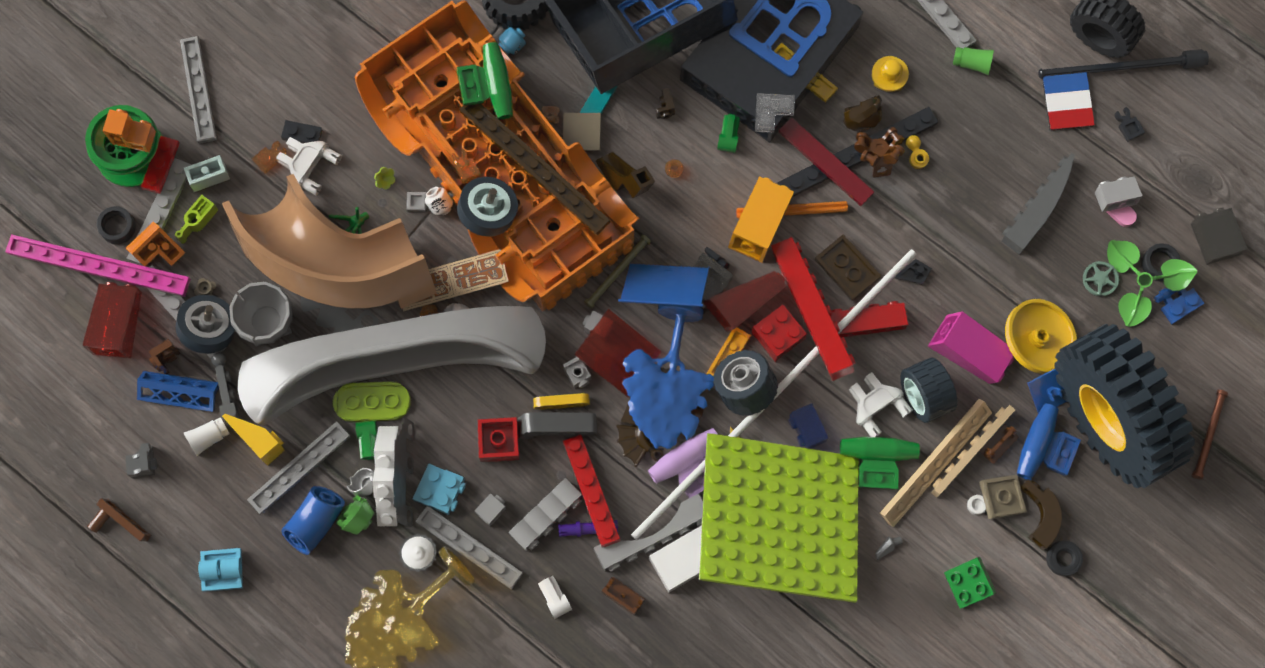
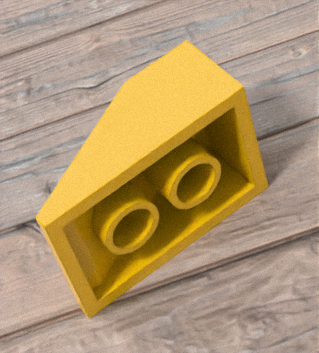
(264, 444)

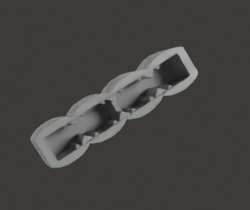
(545, 515)

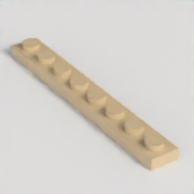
(936, 462)

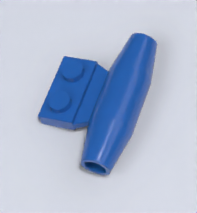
(1047, 446)

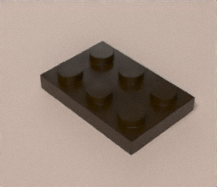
(847, 267)

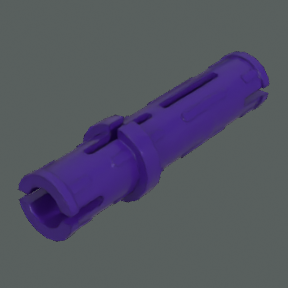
(579, 529)

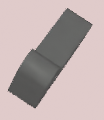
(555, 423)

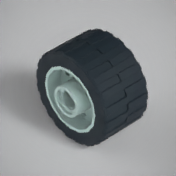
(929, 390)

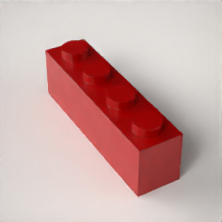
(873, 319)

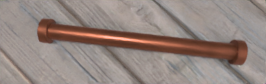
(1198, 473)

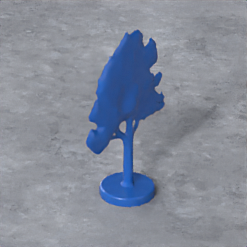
(661, 400)

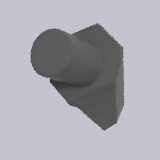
(888, 546)

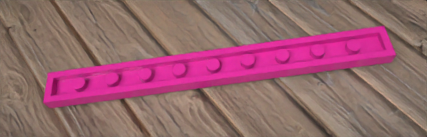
(98, 265)

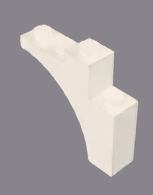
(384, 475)

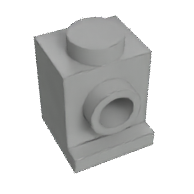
(577, 380)

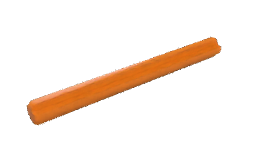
(810, 208)

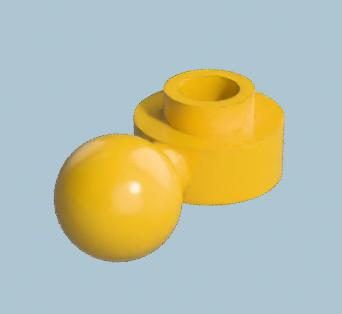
(913, 143)

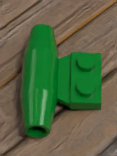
(487, 82)
(879, 459)

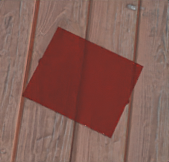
(609, 346)

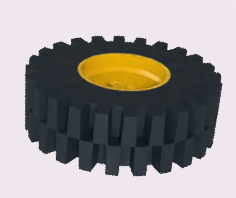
(1124, 405)

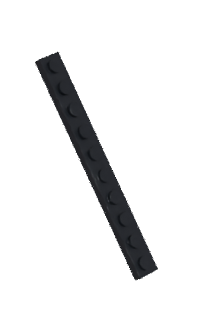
(850, 157)

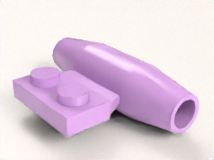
(683, 461)

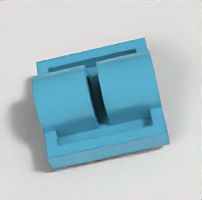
(221, 569)

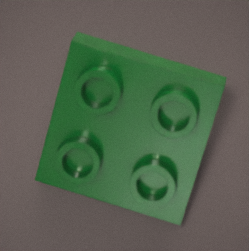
(970, 582)

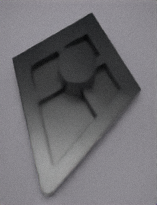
(914, 272)

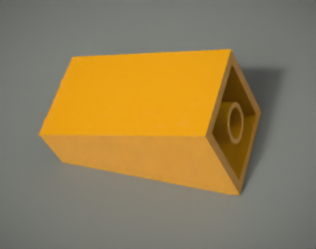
(760, 219)

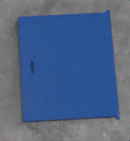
(665, 285)

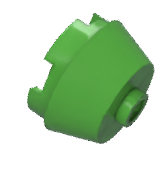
(356, 516)

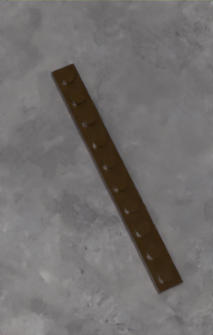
(536, 167)

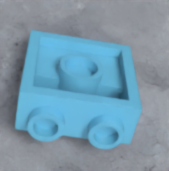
(439, 489)

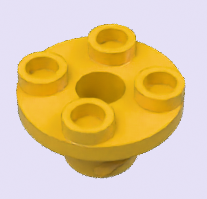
(890, 74)

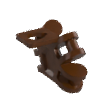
(879, 151)

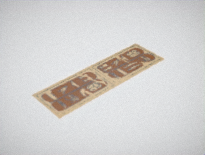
(464, 277)

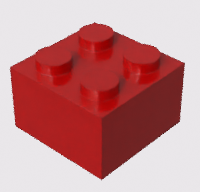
(779, 333)
(498, 439)

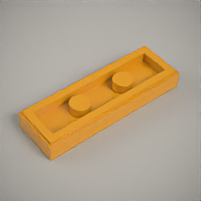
(735, 342)

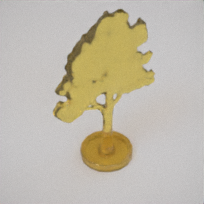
(384, 629)

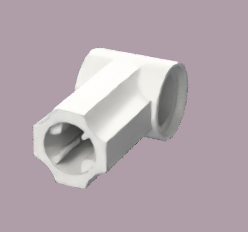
(556, 600)

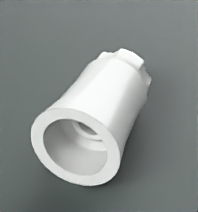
(206, 435)

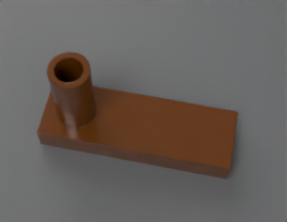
(109, 509)

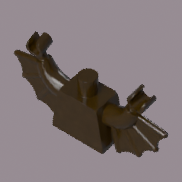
(633, 440)

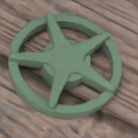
(1100, 278)

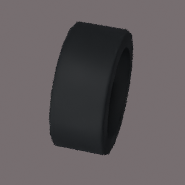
(106, 215)
(1164, 248)

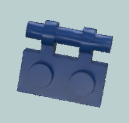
(1181, 306)

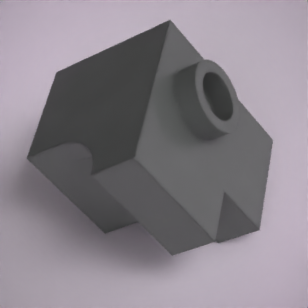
(142, 462)

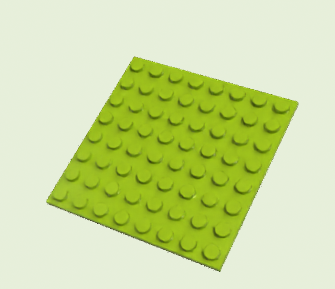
(780, 518)

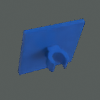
(1046, 390)

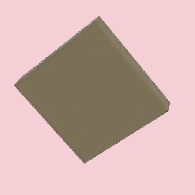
(583, 129)
(1003, 496)

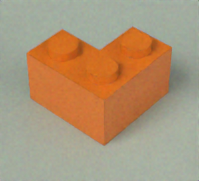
(127, 133)
(154, 242)

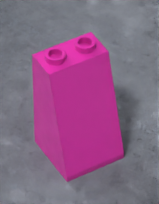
(972, 347)

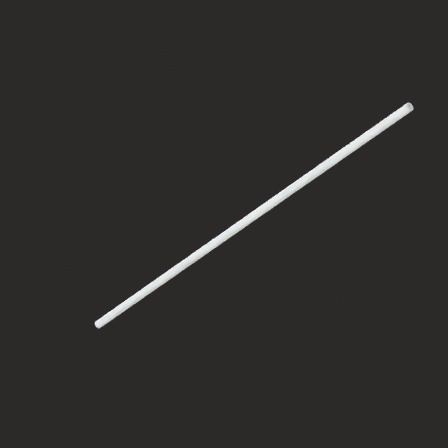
(781, 386)

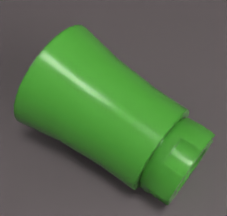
(973, 59)

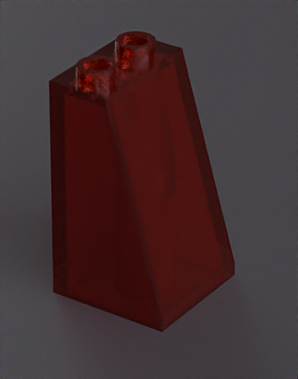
(741, 302)
(113, 320)

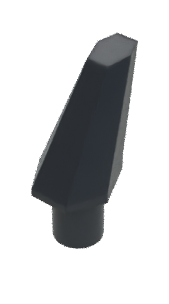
(717, 258)

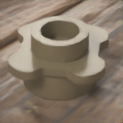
(204, 283)

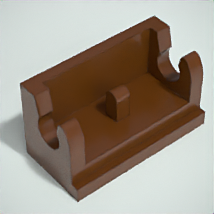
(623, 595)

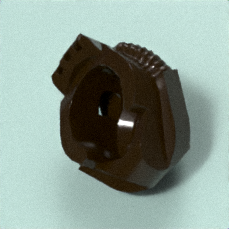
(865, 115)

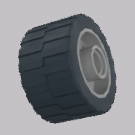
(745, 382)

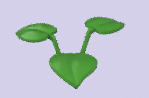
(1134, 308)

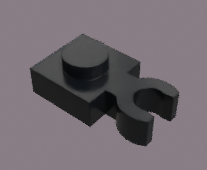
(1129, 127)

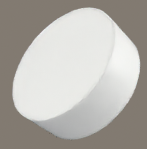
(976, 505)

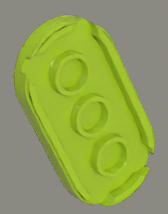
(371, 401)

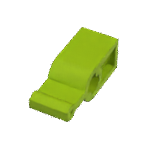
(201, 210)

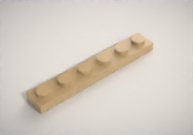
(965, 456)

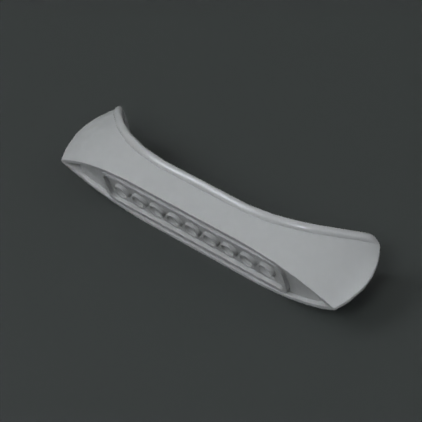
(299, 370)

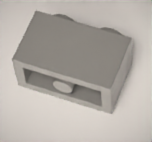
(1118, 194)

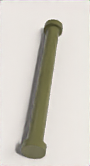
(617, 271)

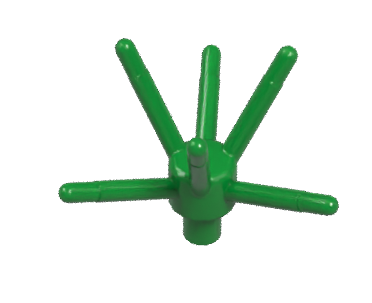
(355, 221)

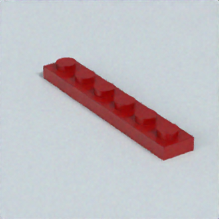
(591, 491)

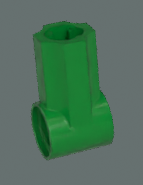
(728, 136)
(366, 433)

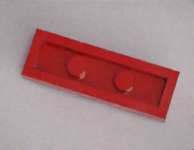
(160, 165)

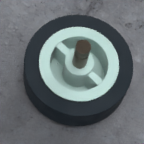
(487, 206)

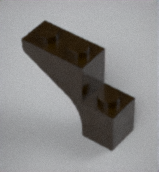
(623, 175)

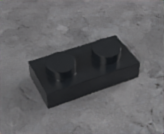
(301, 132)

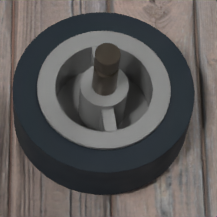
(204, 324)

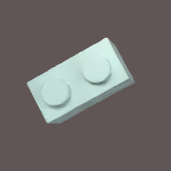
(206, 173)

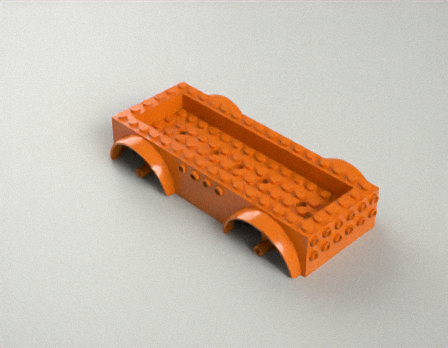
(426, 119)

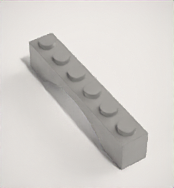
(687, 515)

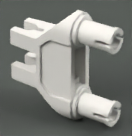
(305, 161)
(876, 400)

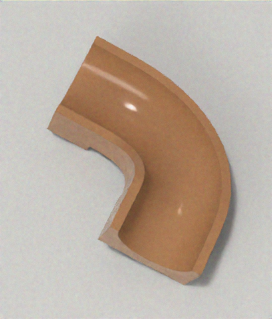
(328, 264)

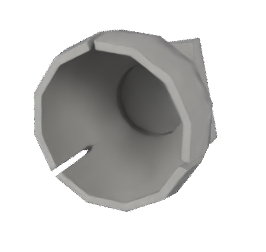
(261, 314)

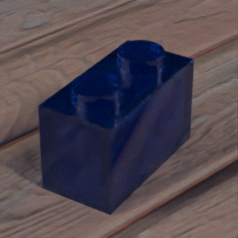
(808, 427)

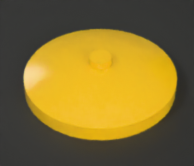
(1037, 333)

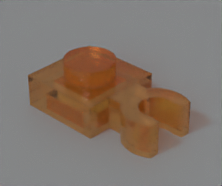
(266, 158)
(465, 168)

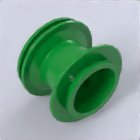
(106, 156)

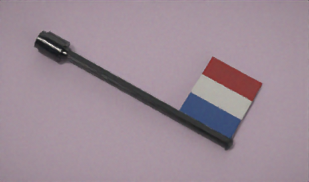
(1068, 87)

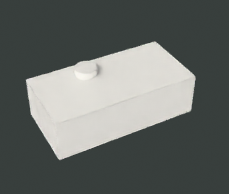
(678, 560)

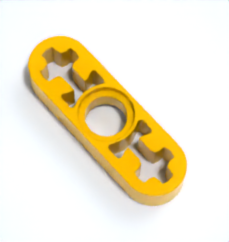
(561, 401)

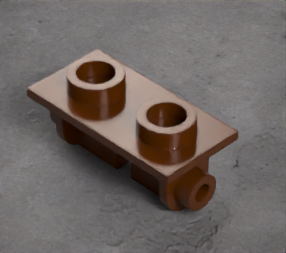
(999, 443)

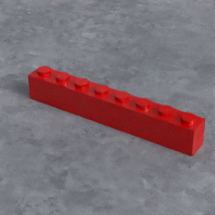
(812, 308)

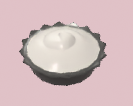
(417, 552)

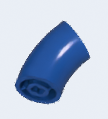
(313, 519)

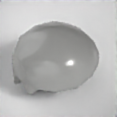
(362, 482)

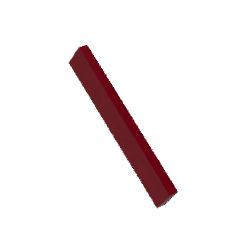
(826, 162)

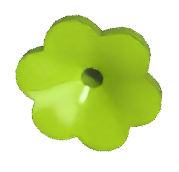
(384, 178)

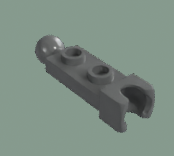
(227, 394)

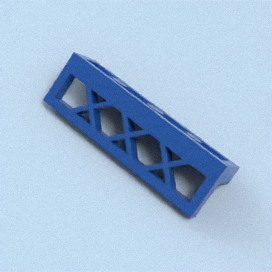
(176, 386)

